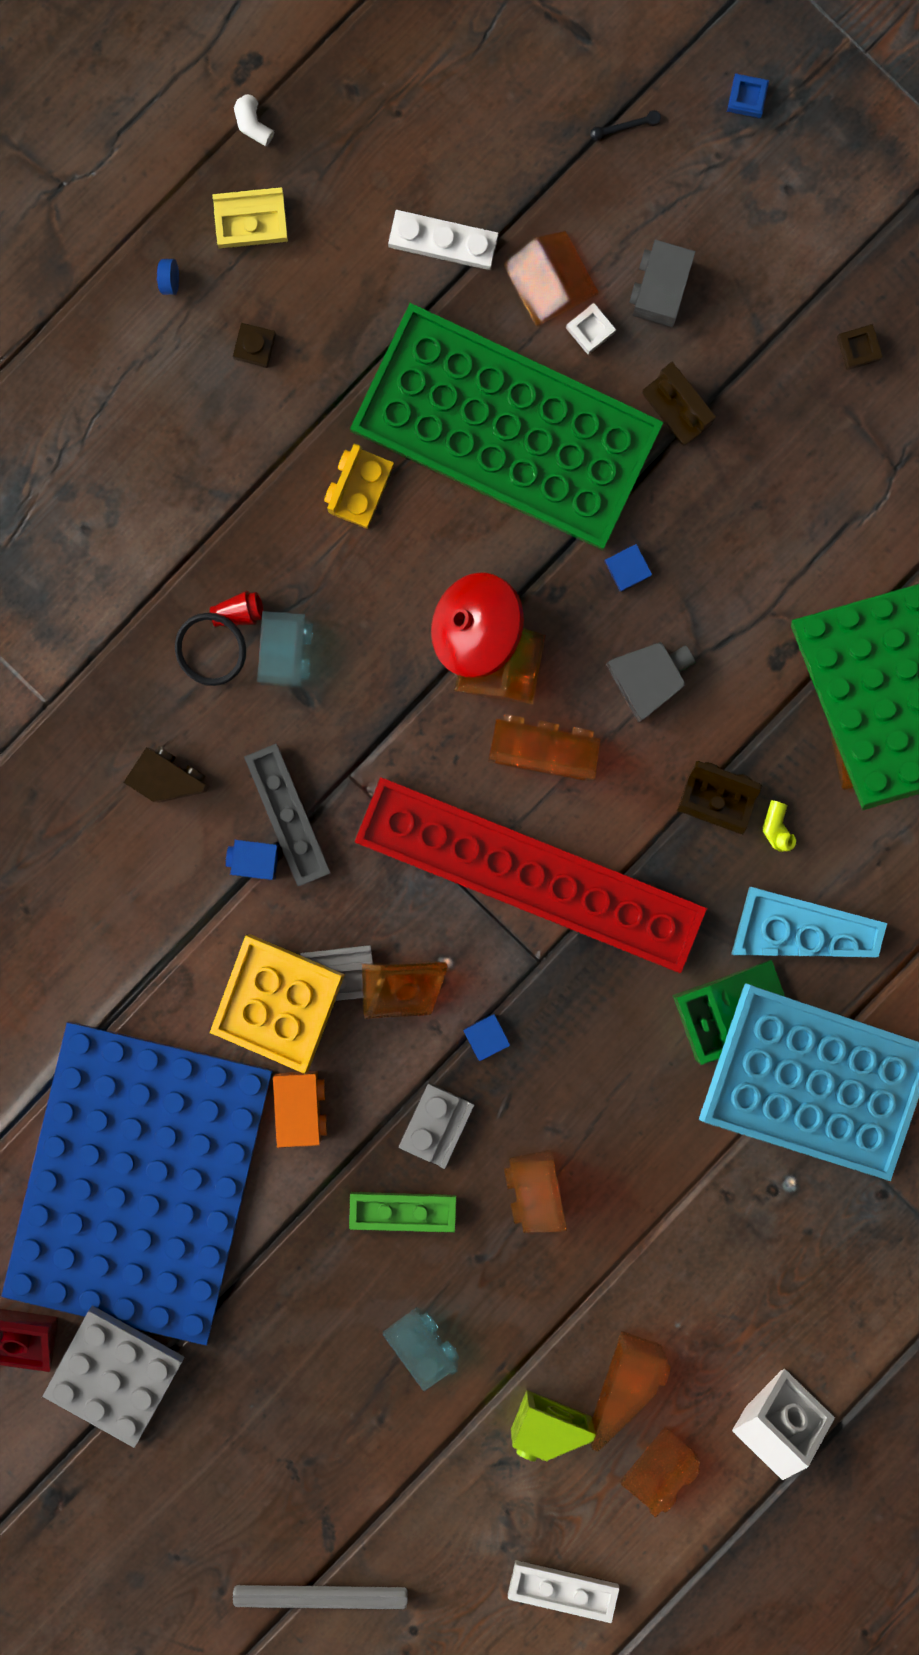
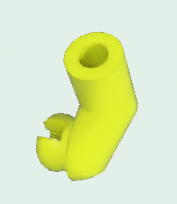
(775, 829)

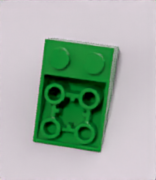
(711, 1007)

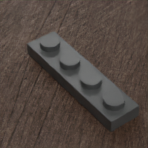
(287, 814)

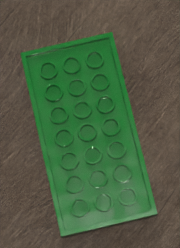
(506, 426)

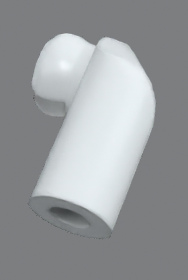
(247, 120)

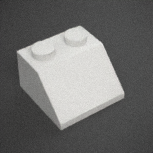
(784, 1425)

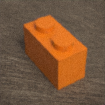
(298, 1109)

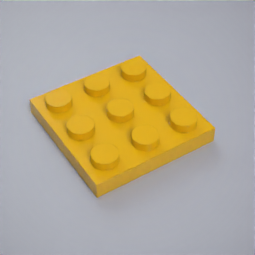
(277, 1003)

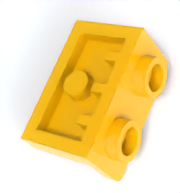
(359, 486)

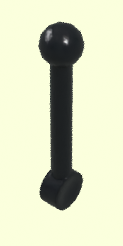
(653, 119)

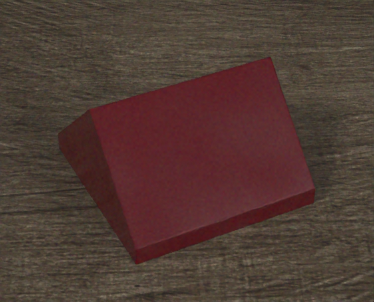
(27, 1340)

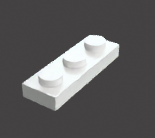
(443, 240)
(563, 1591)

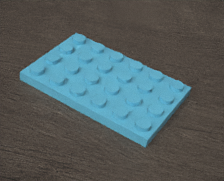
(815, 1083)

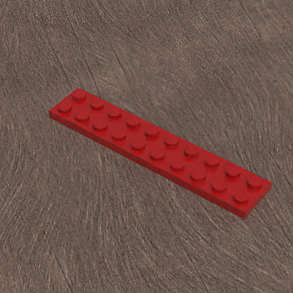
(530, 875)

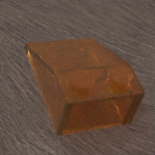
(629, 1385)

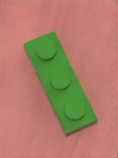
(402, 1212)

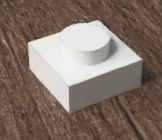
(590, 328)

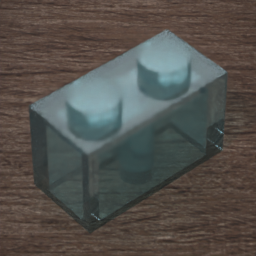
(284, 649)

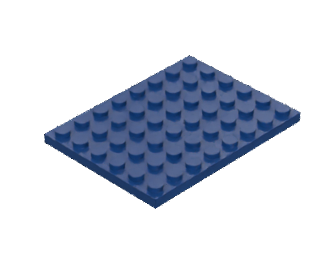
(137, 1182)

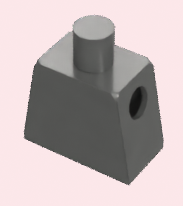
(649, 676)

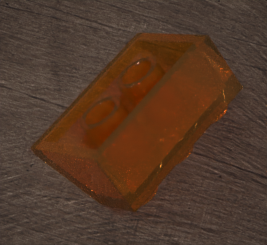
(545, 748)

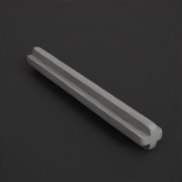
(320, 1597)

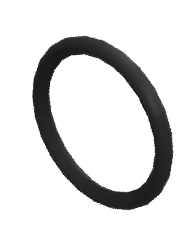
(180, 658)

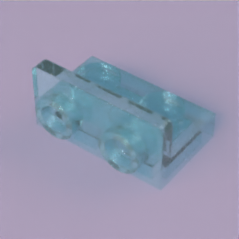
(421, 1348)

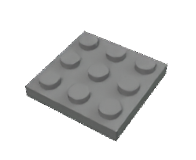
(113, 1376)

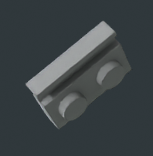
(348, 962)
(436, 1125)

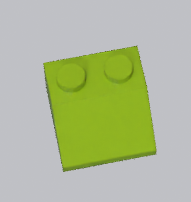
(549, 1428)

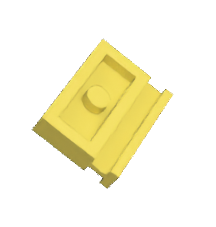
(250, 217)

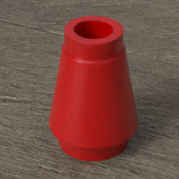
(241, 609)

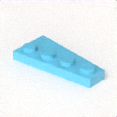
(794, 927)

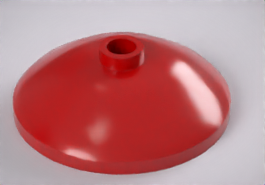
(490, 627)

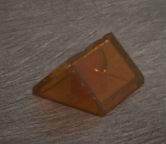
(550, 276)
(401, 988)

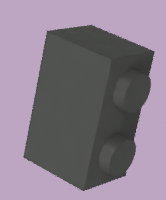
(663, 282)

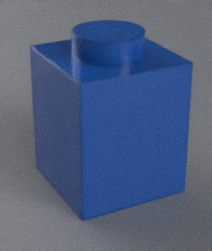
(253, 859)

